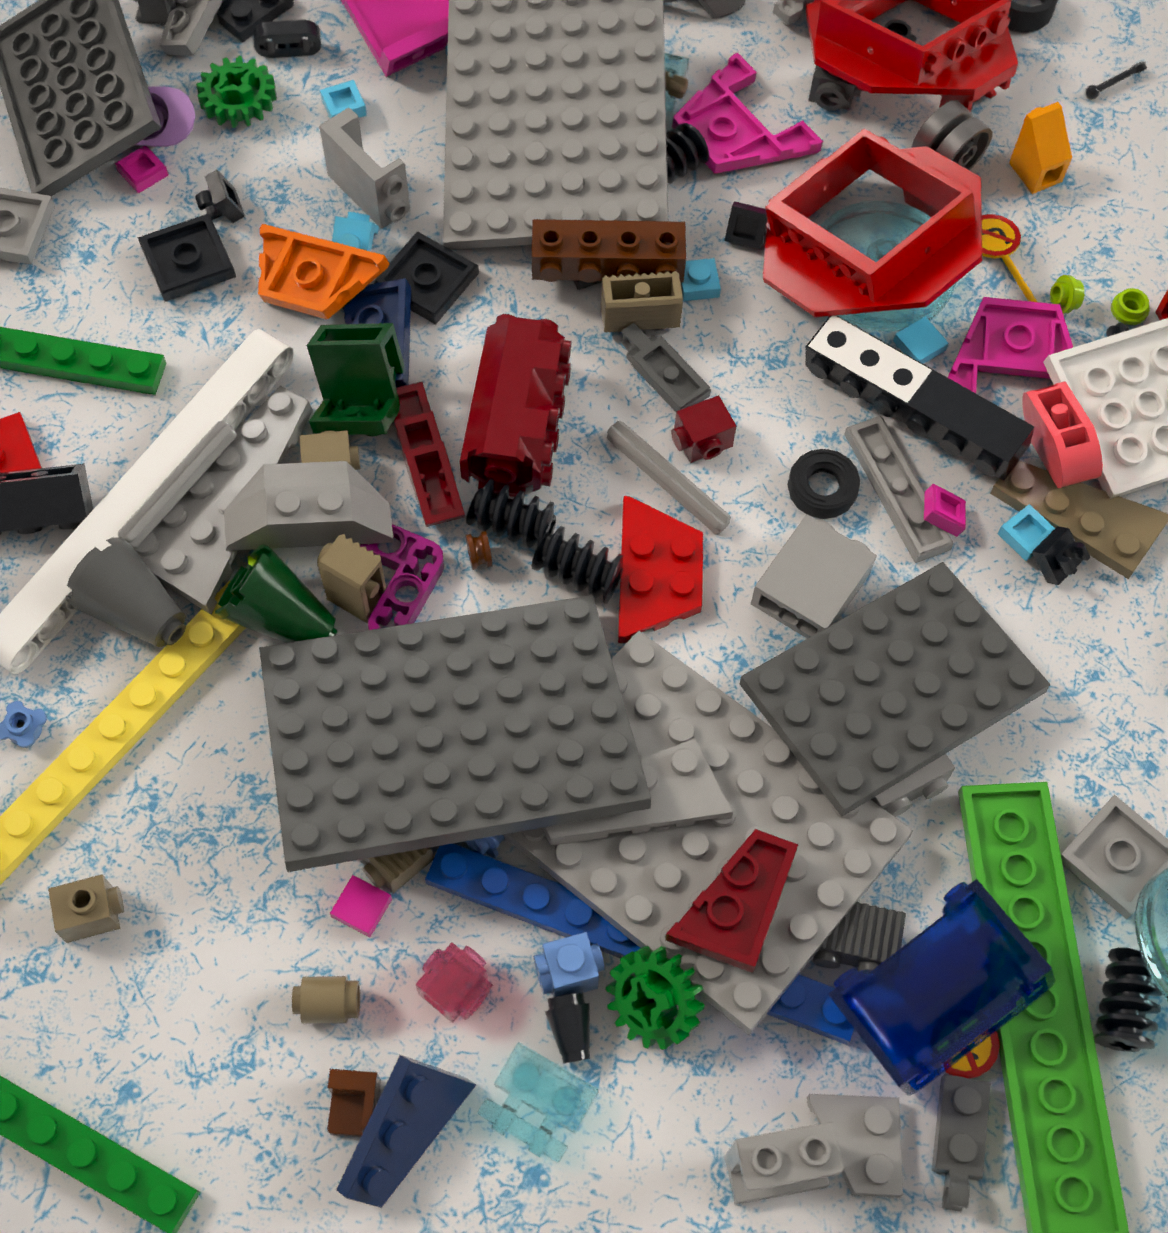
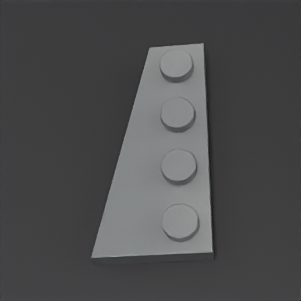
(187, 26)
(680, 794)

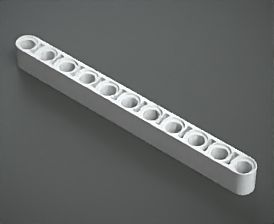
(228, 396)

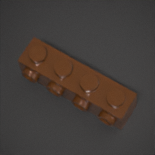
(606, 247)

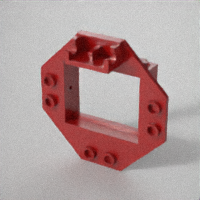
(956, 65)
(835, 278)

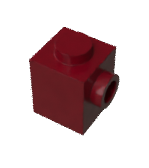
(704, 429)

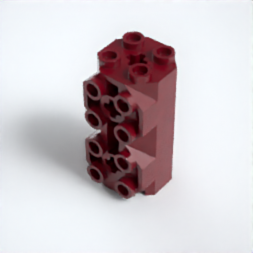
(517, 405)

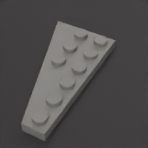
(190, 542)

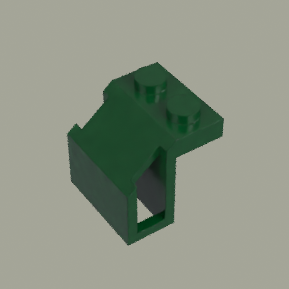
(356, 377)

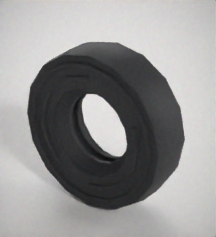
(819, 505)

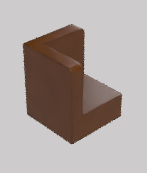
(352, 1100)

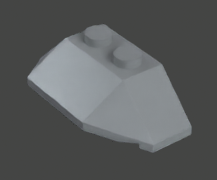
(306, 508)

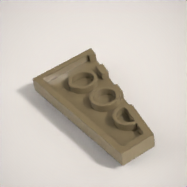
(1111, 529)

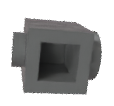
(831, 91)

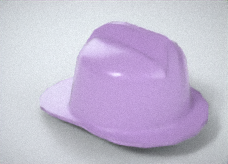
(175, 116)

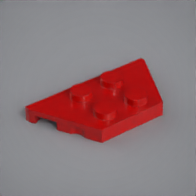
(659, 570)

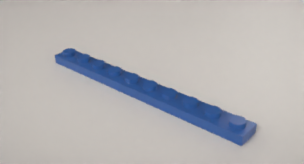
(563, 913)

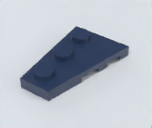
(385, 304)
(401, 1128)

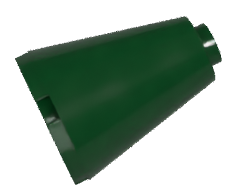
(274, 601)

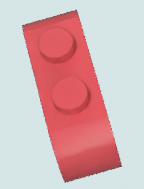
(1063, 435)

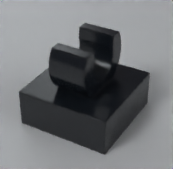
(220, 198)
(746, 225)
(1059, 555)

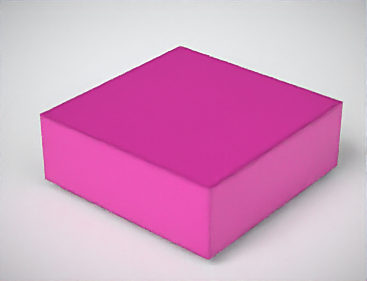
(141, 169)
(945, 510)
(361, 906)

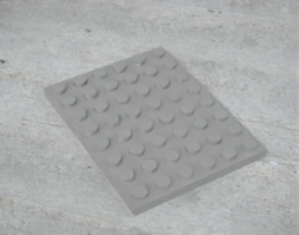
(552, 116)
(654, 876)

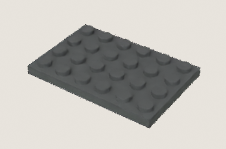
(72, 89)
(893, 687)

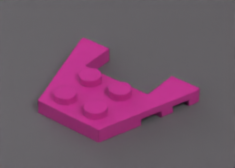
(733, 132)
(1010, 340)

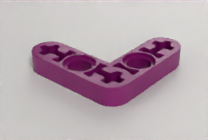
(406, 565)

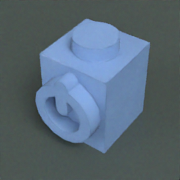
(569, 965)

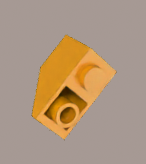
(1042, 148)

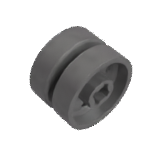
(955, 134)

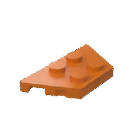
(313, 272)

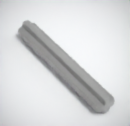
(668, 477)
(177, 484)

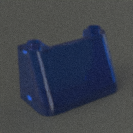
(944, 989)

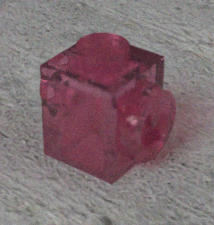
(454, 982)

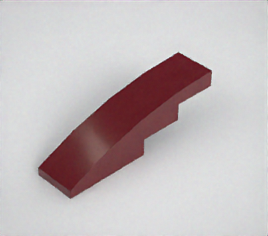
(426, 457)

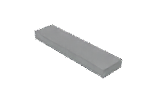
(896, 488)

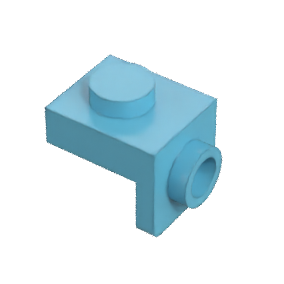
(355, 231)

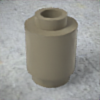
(326, 999)

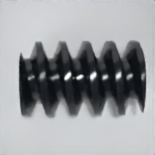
(684, 151)
(510, 515)
(578, 564)
(1127, 1003)

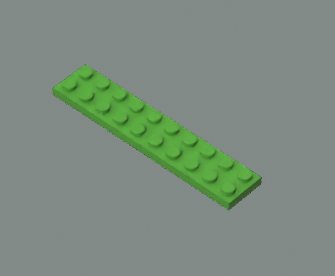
(1050, 1047)

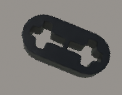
(287, 38)

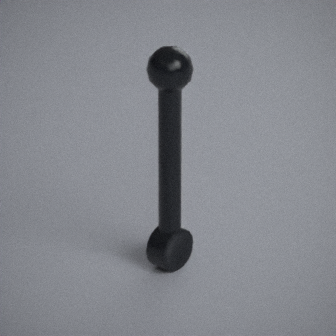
(1093, 91)

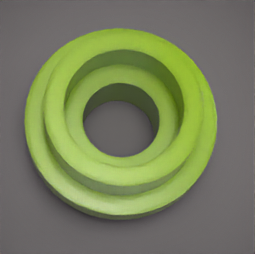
(1068, 293)
(1136, 301)

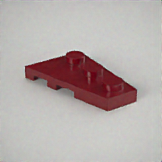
(739, 905)

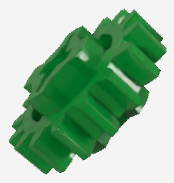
(233, 92)
(652, 996)

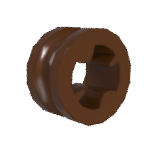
(479, 550)

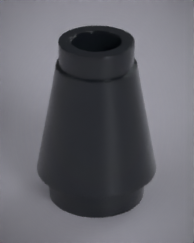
(570, 1026)

